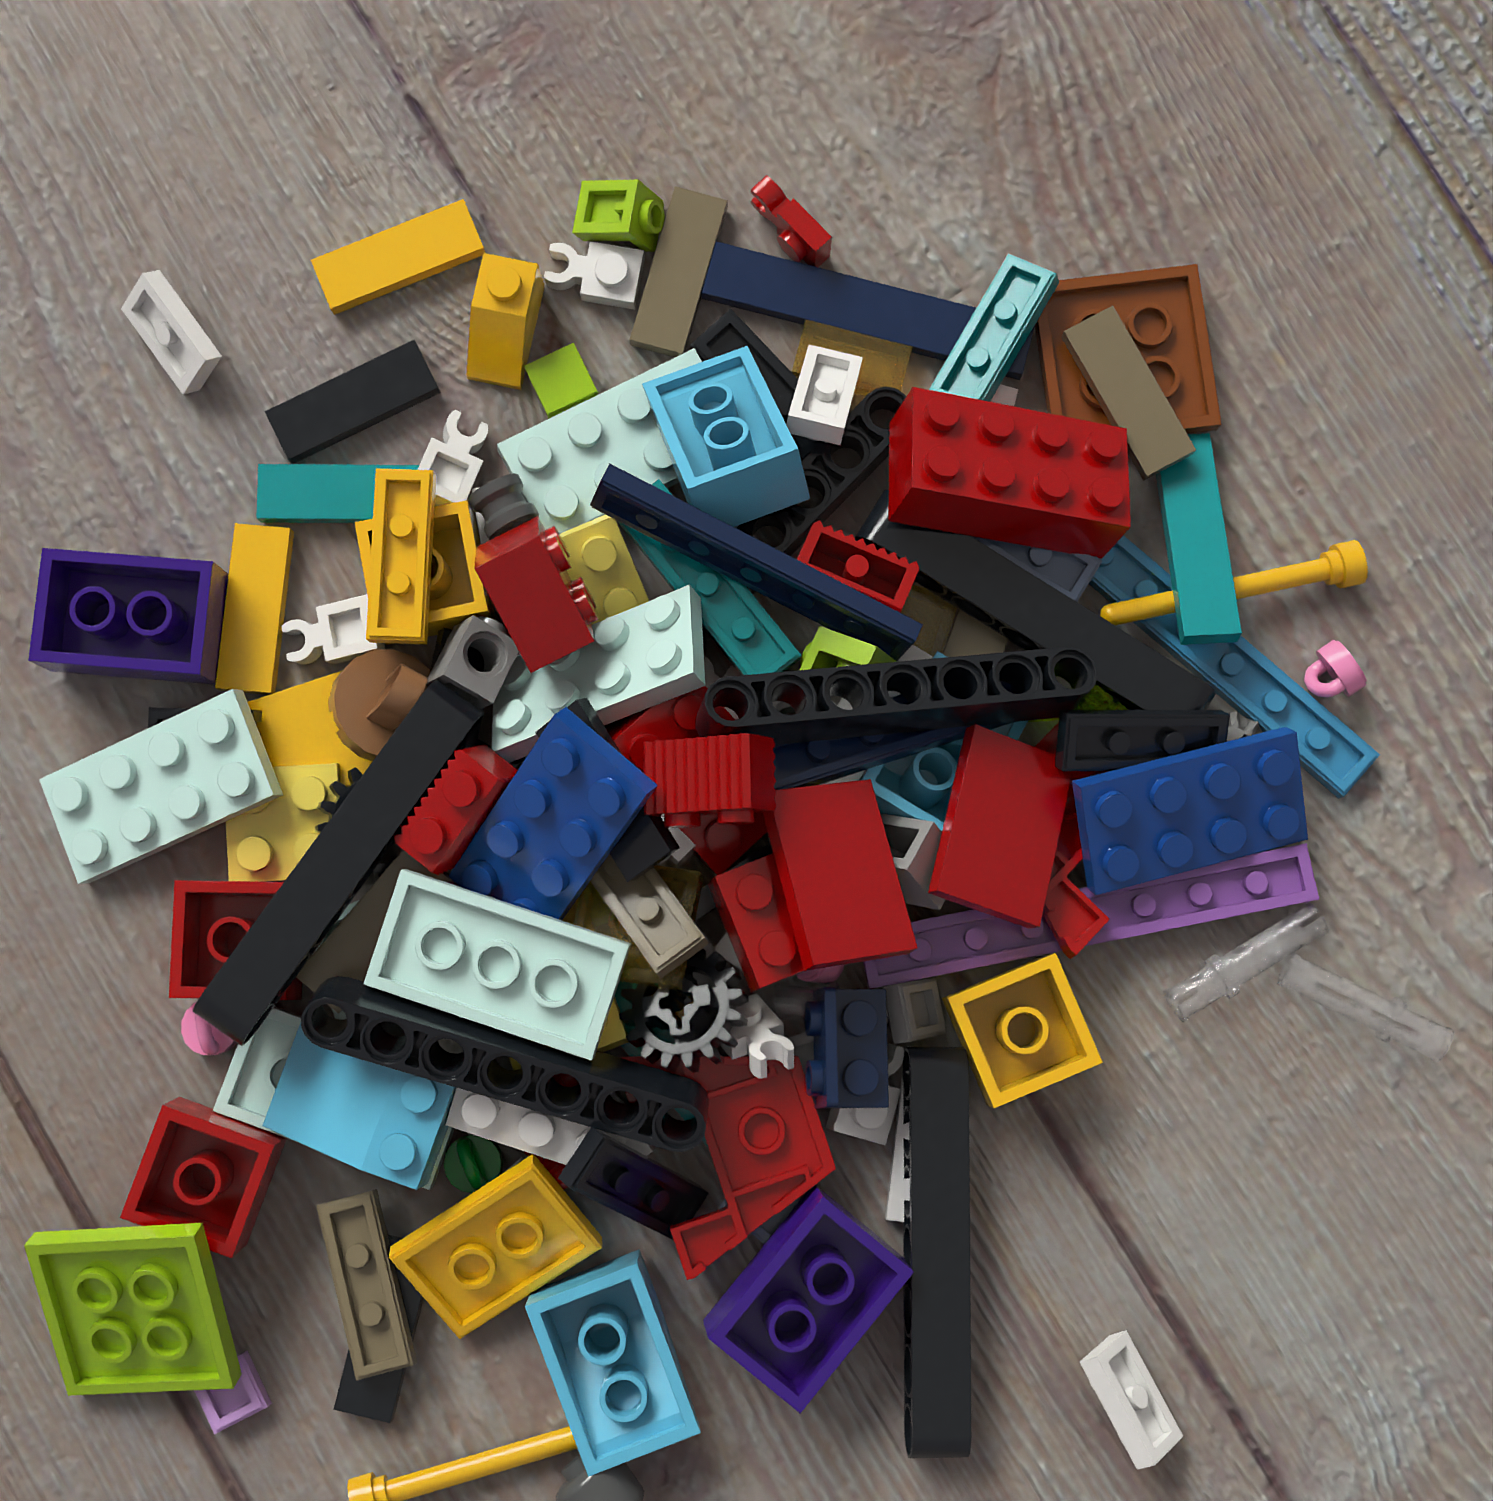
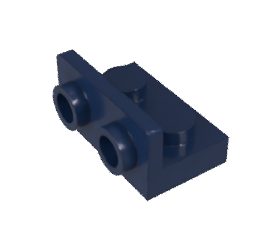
(848, 1048)

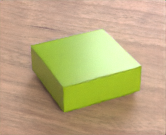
(561, 380)

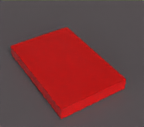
(1001, 828)
(838, 875)

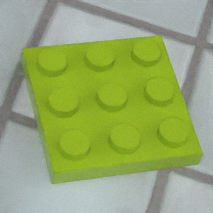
(134, 1309)

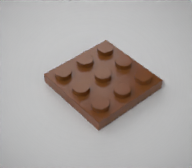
(1167, 325)

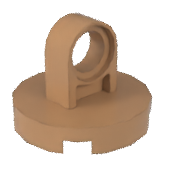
(375, 697)

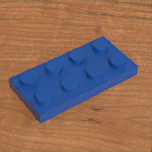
(1190, 810)
(555, 820)

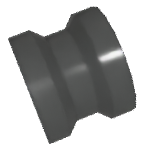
(502, 505)

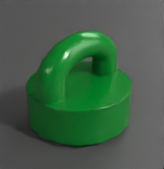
(472, 1162)

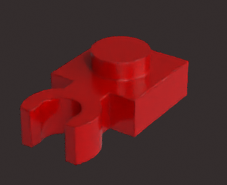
(797, 230)

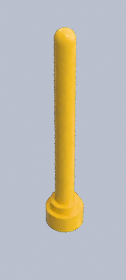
(1341, 565)
(373, 1488)

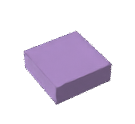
(231, 1406)

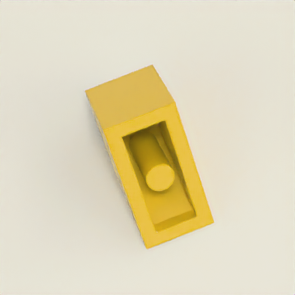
(503, 320)

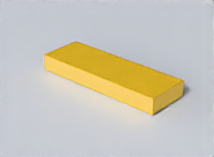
(398, 257)
(401, 556)
(254, 609)

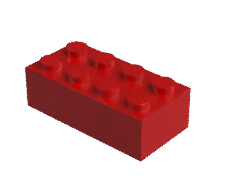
(1008, 474)

